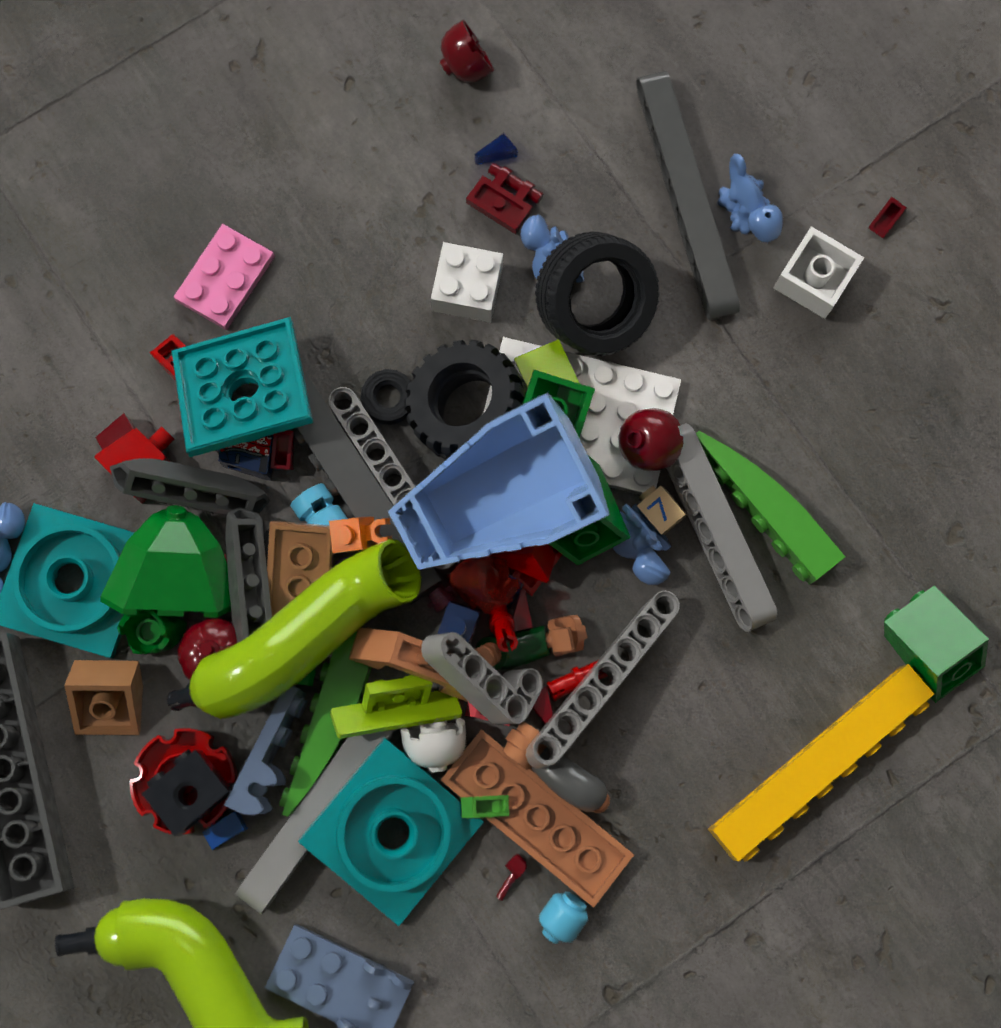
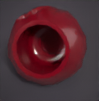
(203, 640)

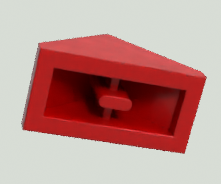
(531, 560)

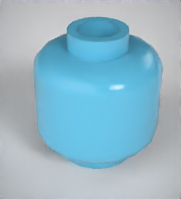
(563, 917)

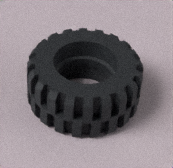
(447, 372)

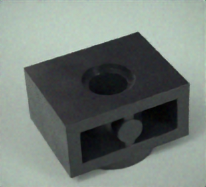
(167, 791)

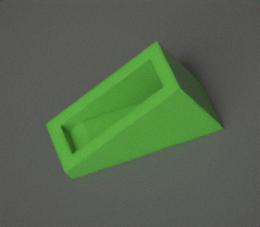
(484, 806)

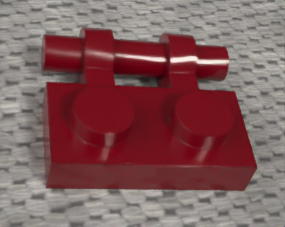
(501, 205)

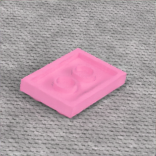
(224, 276)

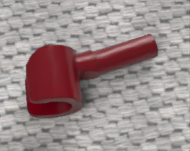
(517, 867)

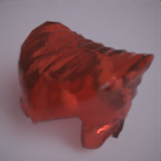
(485, 581)

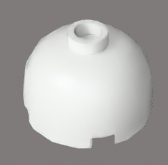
(435, 744)

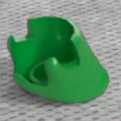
(151, 633)

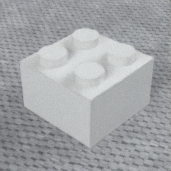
(818, 272)
(467, 282)

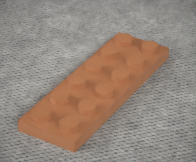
(540, 820)

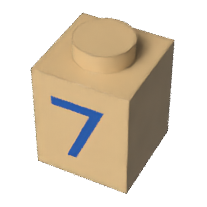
(661, 509)

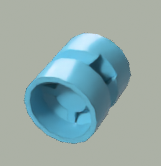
(317, 499)

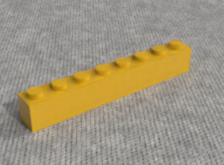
(820, 763)

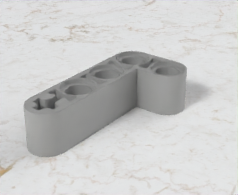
(496, 696)

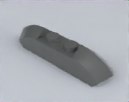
(187, 486)
(247, 572)

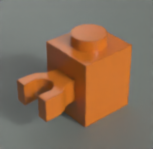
(356, 533)

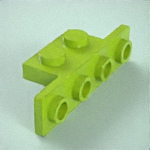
(394, 706)

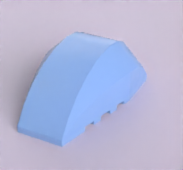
(503, 490)

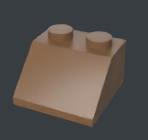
(105, 697)

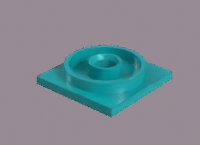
(217, 367)
(30, 595)
(347, 831)

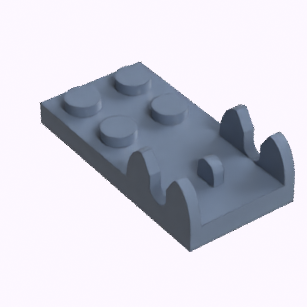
(258, 770)
(338, 982)

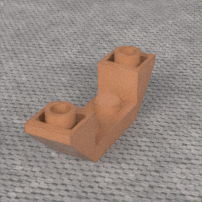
(399, 651)

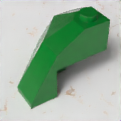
(170, 568)

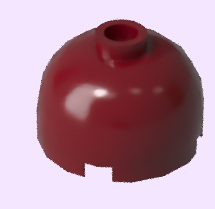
(464, 55)
(650, 439)

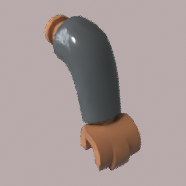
(564, 777)

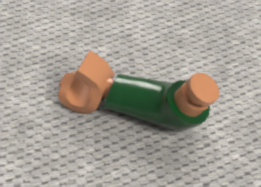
(564, 637)

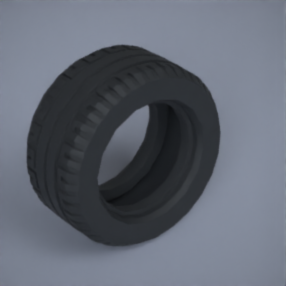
(637, 301)

